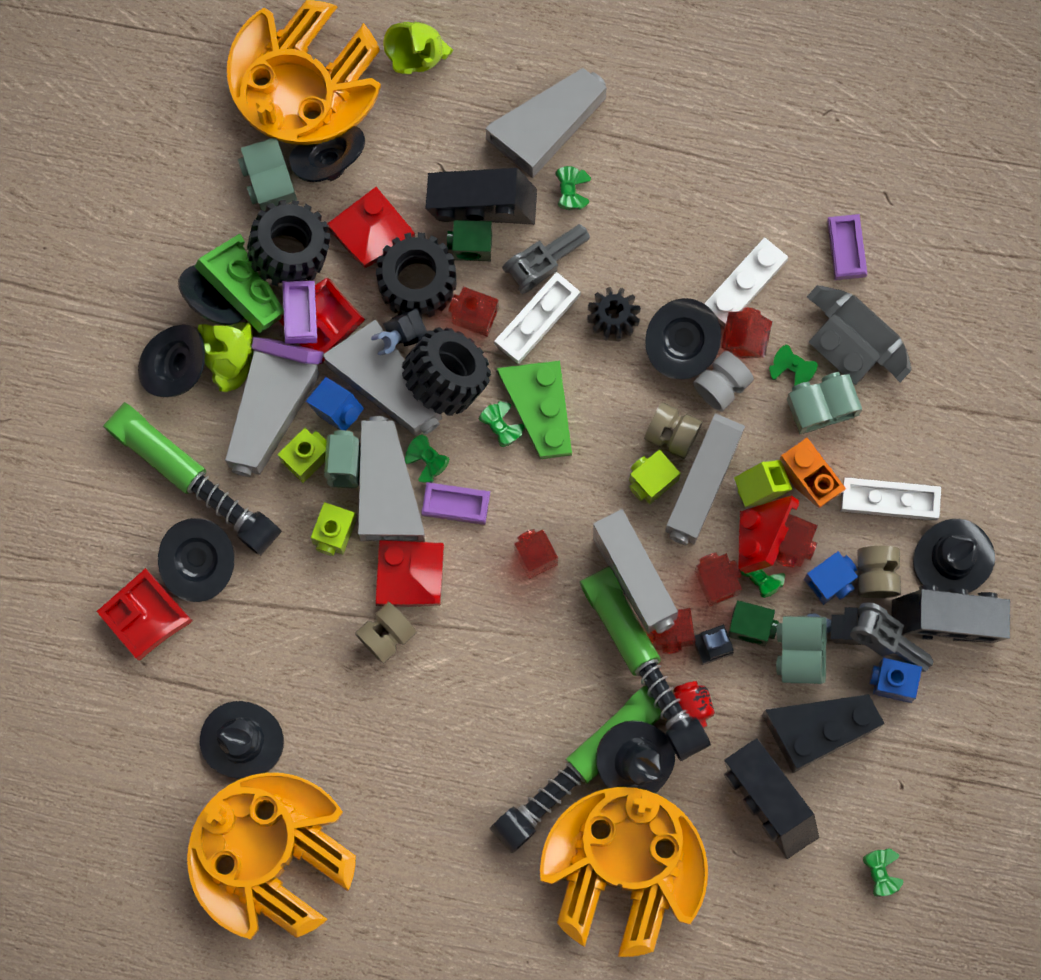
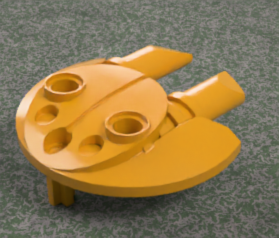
(297, 80)
(262, 849)
(626, 860)

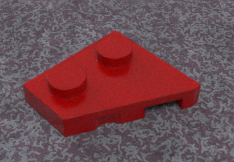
(762, 532)

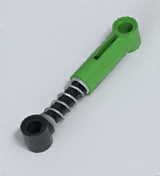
(189, 476)
(641, 657)
(519, 823)

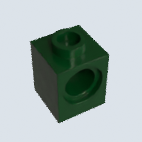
(470, 240)
(752, 623)

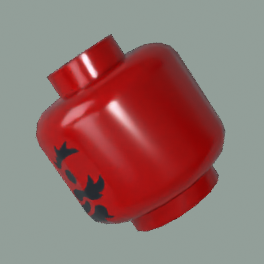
(695, 700)

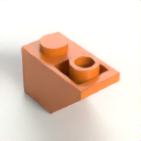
(811, 473)

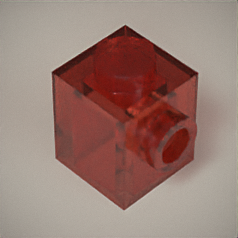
(474, 311)
(746, 333)
(797, 542)
(535, 552)
(718, 578)
(677, 636)

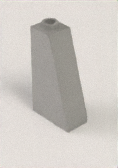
(545, 123)
(380, 379)
(267, 408)
(704, 480)
(386, 493)
(634, 572)

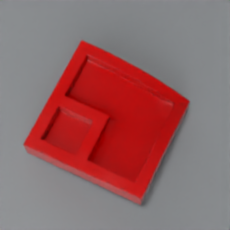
(369, 227)
(334, 317)
(409, 573)
(143, 615)

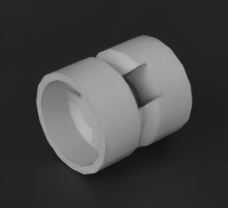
(721, 383)

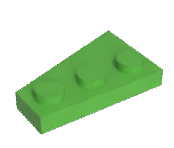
(235, 279)
(541, 404)

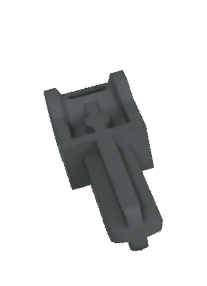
(540, 262)
(883, 635)

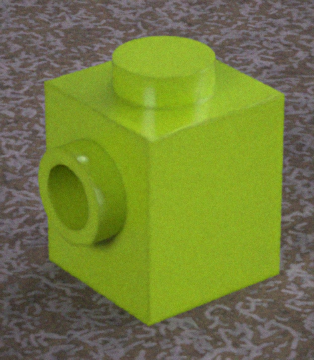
(304, 454)
(652, 477)
(762, 483)
(333, 529)

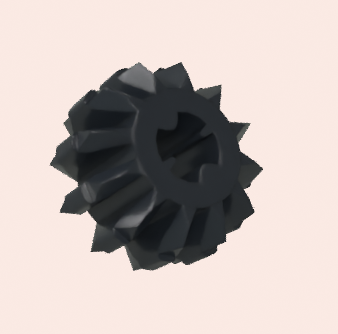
(623, 306)

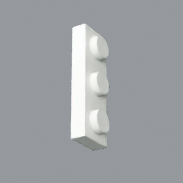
(747, 280)
(537, 318)
(891, 499)

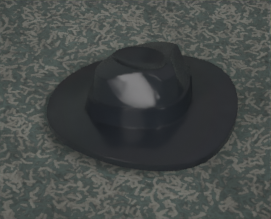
(328, 158)
(206, 299)
(683, 338)
(172, 361)
(954, 556)
(196, 559)
(241, 739)
(635, 756)

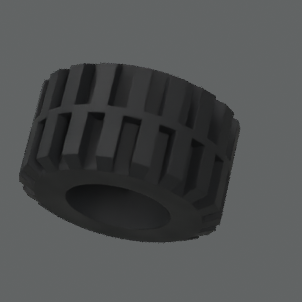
(294, 222)
(410, 252)
(446, 371)

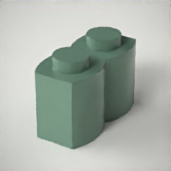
(267, 173)
(823, 403)
(342, 460)
(803, 649)

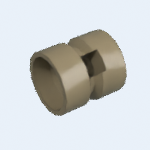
(685, 430)
(879, 572)
(394, 624)

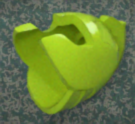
(414, 47)
(228, 353)

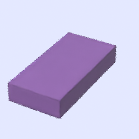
(847, 247)
(299, 312)
(287, 351)
(455, 503)

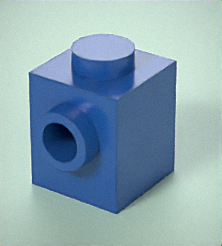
(335, 404)
(832, 578)
(895, 680)

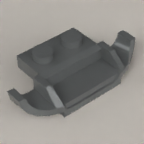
(856, 336)

